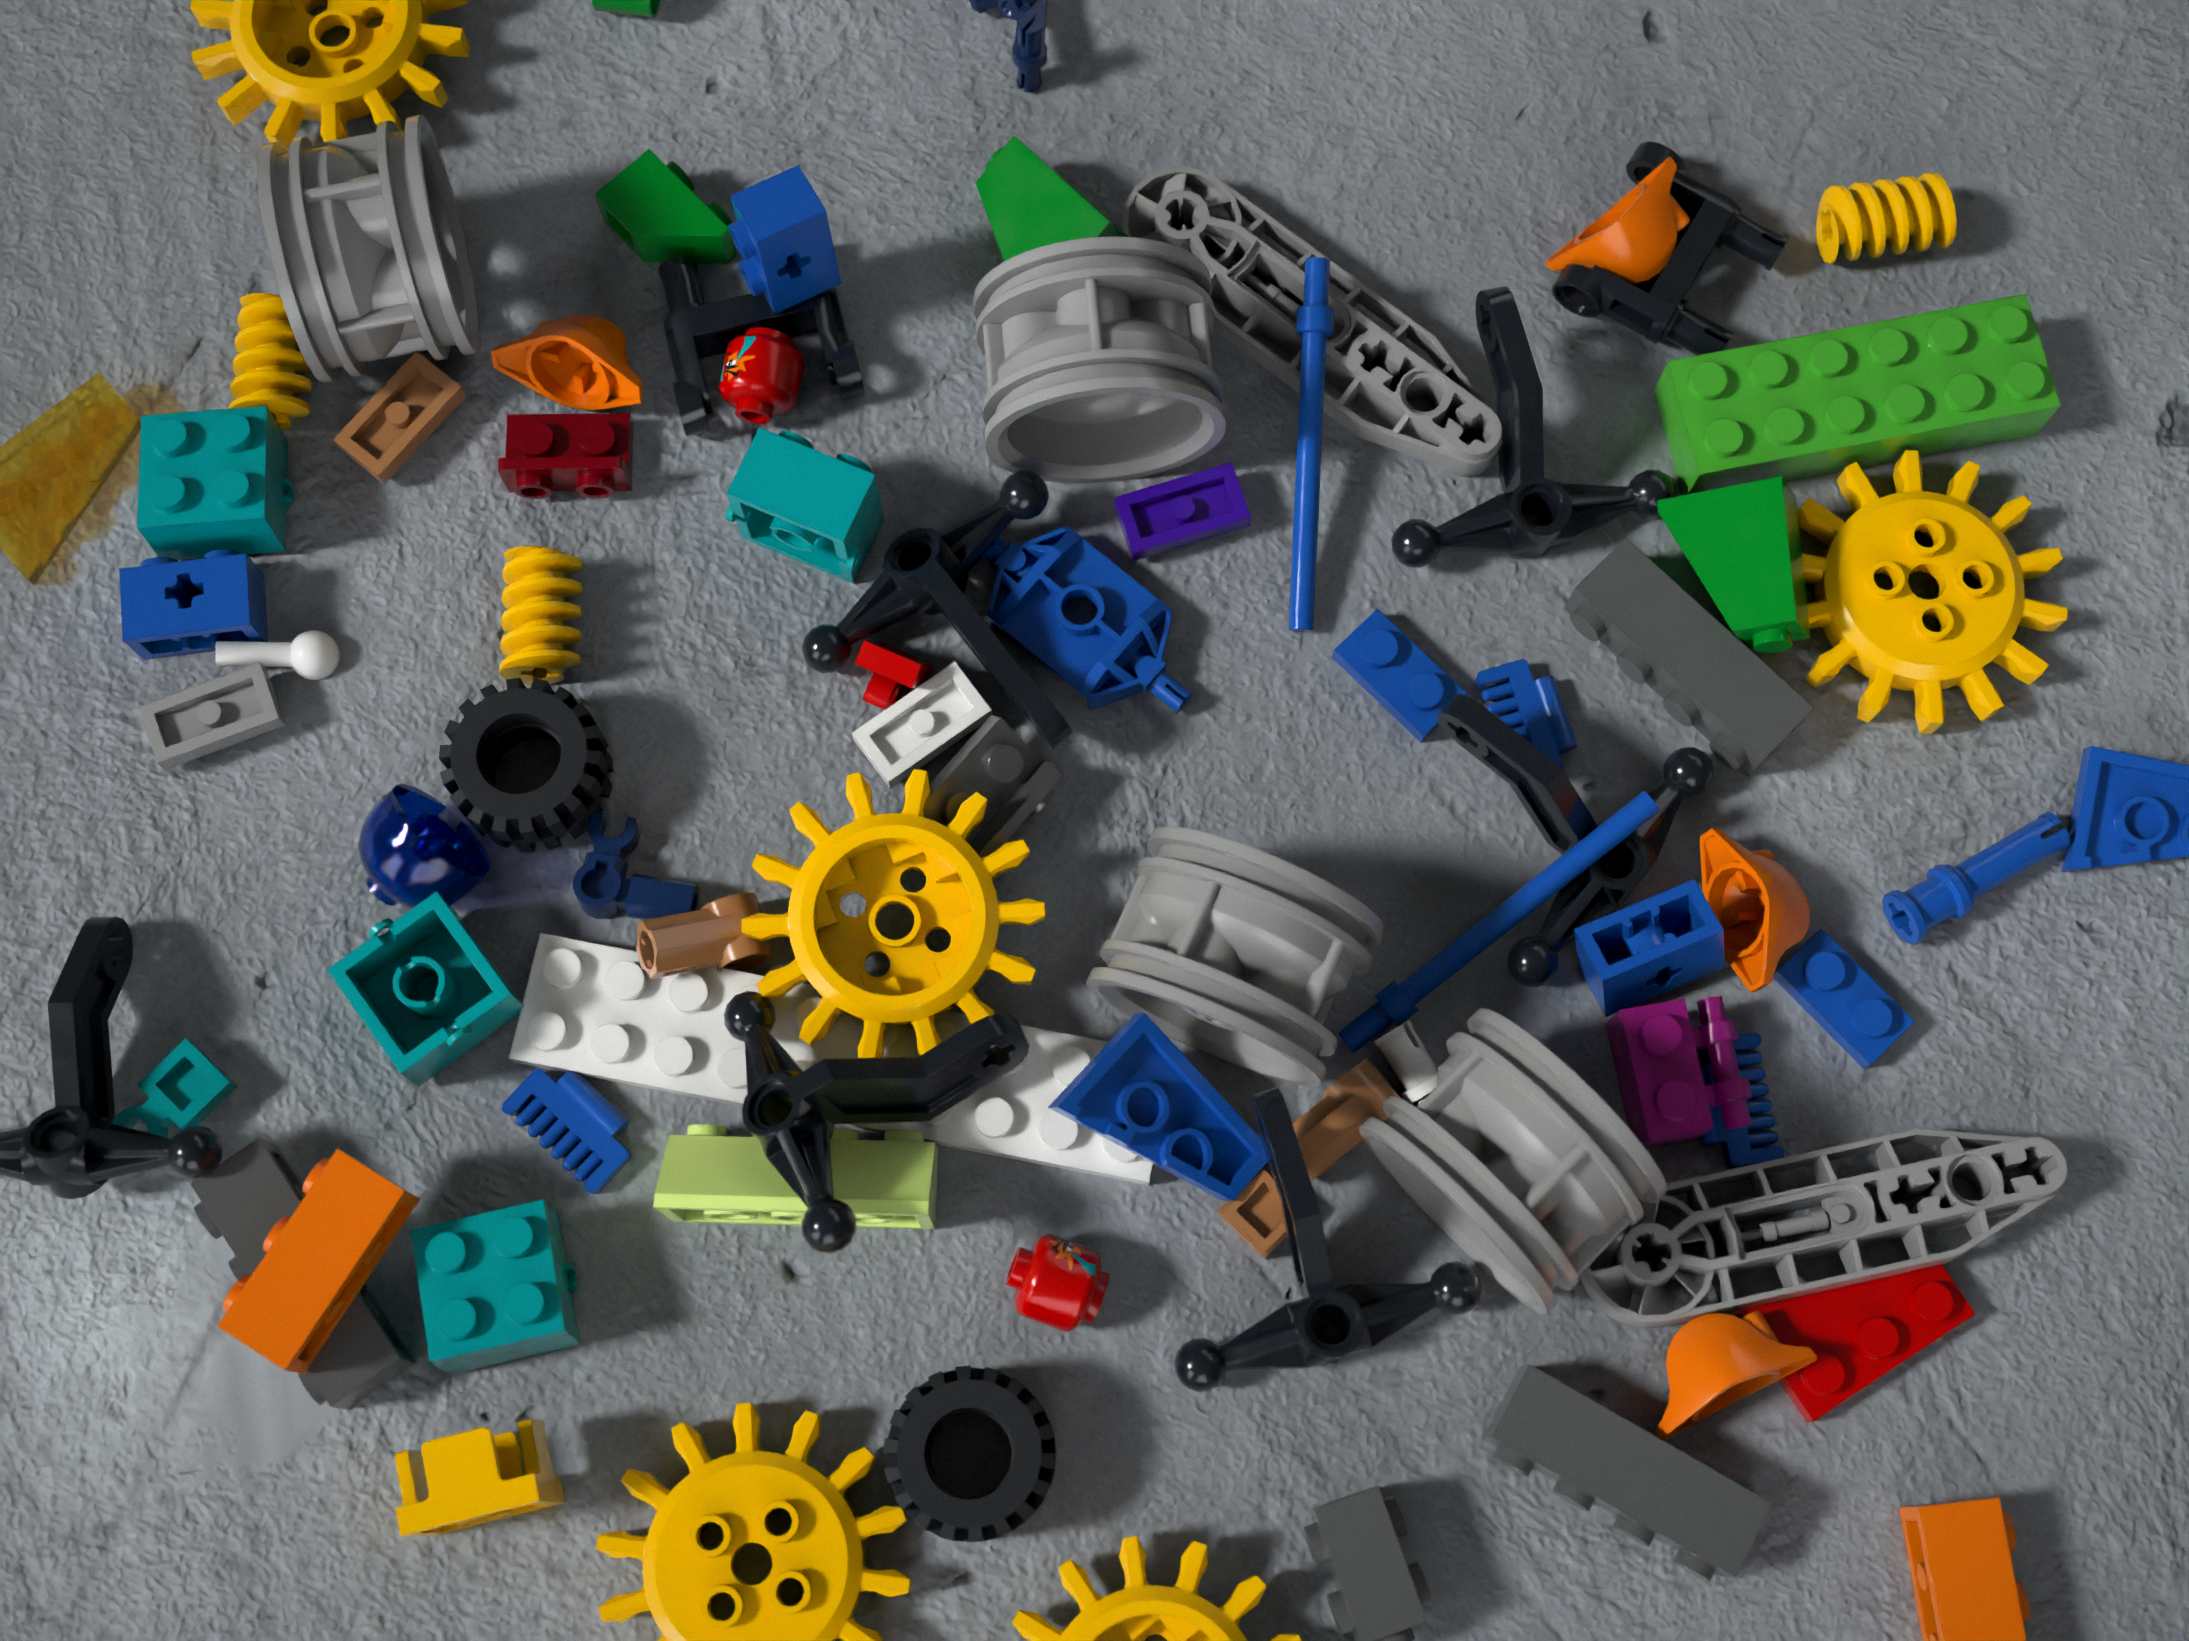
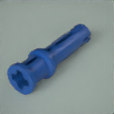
(1953, 890)

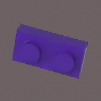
(1182, 511)

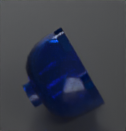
(416, 852)

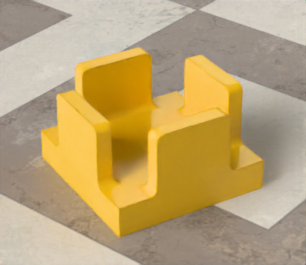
(475, 1479)

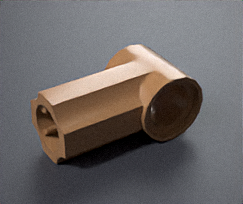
(702, 939)
(1333, 1124)

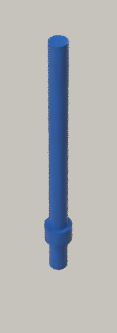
(1314, 324)
(1398, 1002)

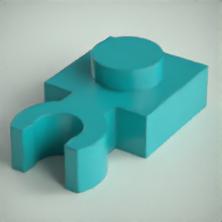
(179, 1090)

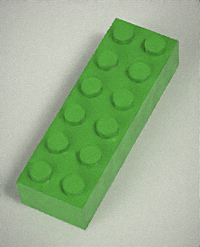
(1856, 395)

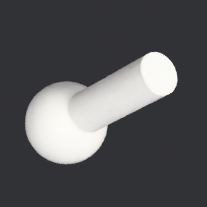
(309, 654)

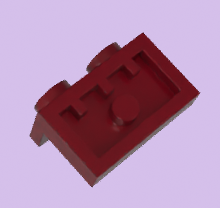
(568, 454)

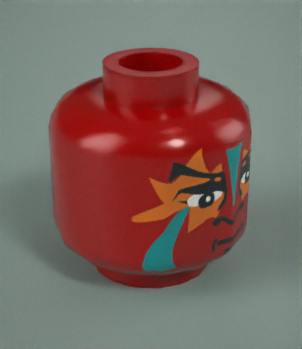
(761, 375)
(1057, 1283)

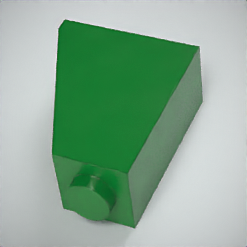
(1035, 204)
(1747, 557)

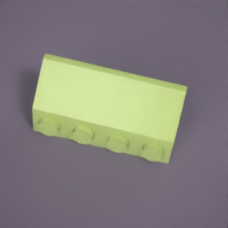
(733, 1182)

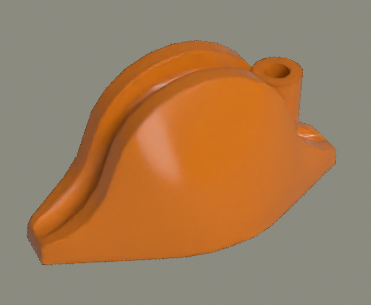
(1634, 234)
(573, 363)
(1755, 904)
(1720, 1362)

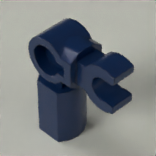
(605, 890)

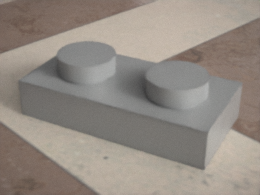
(211, 716)

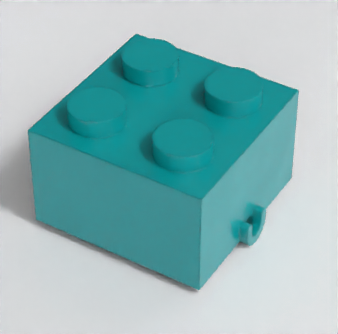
(213, 482)
(806, 503)
(426, 989)
(495, 1287)

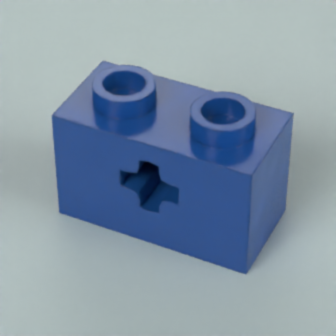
(784, 240)
(162, 588)
(1650, 947)

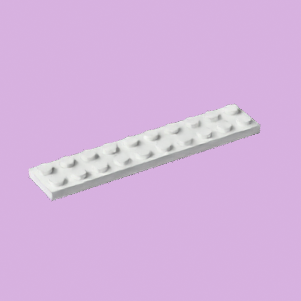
(607, 1020)

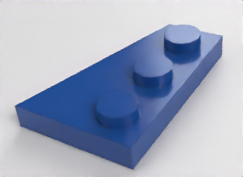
(2127, 811)
(1163, 1110)

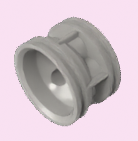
(368, 248)
(1098, 360)
(1236, 953)
(1516, 1160)

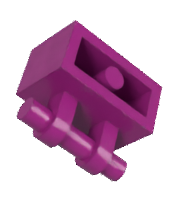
(1662, 1072)

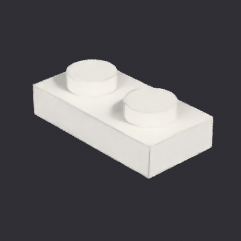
(922, 724)

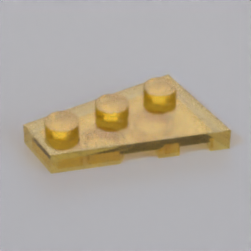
(58, 469)

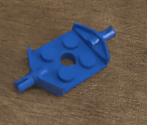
(1100, 659)

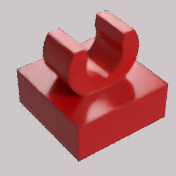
(891, 671)

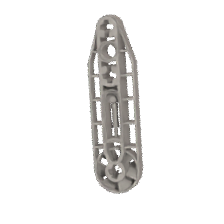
(1355, 342)
(1853, 1209)

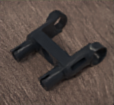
(1662, 312)
(705, 330)

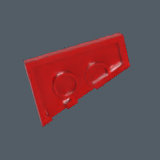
(1861, 1332)

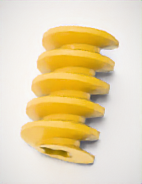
(1885, 212)
(268, 361)
(538, 614)

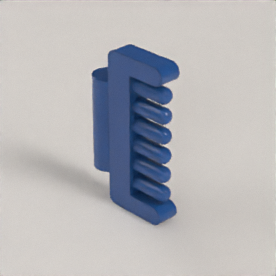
(1536, 703)
(584, 1113)
(1737, 1142)

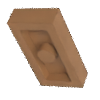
(400, 417)

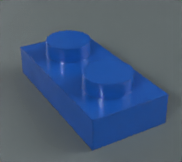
(1397, 674)
(1843, 999)

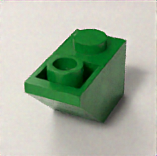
(661, 216)

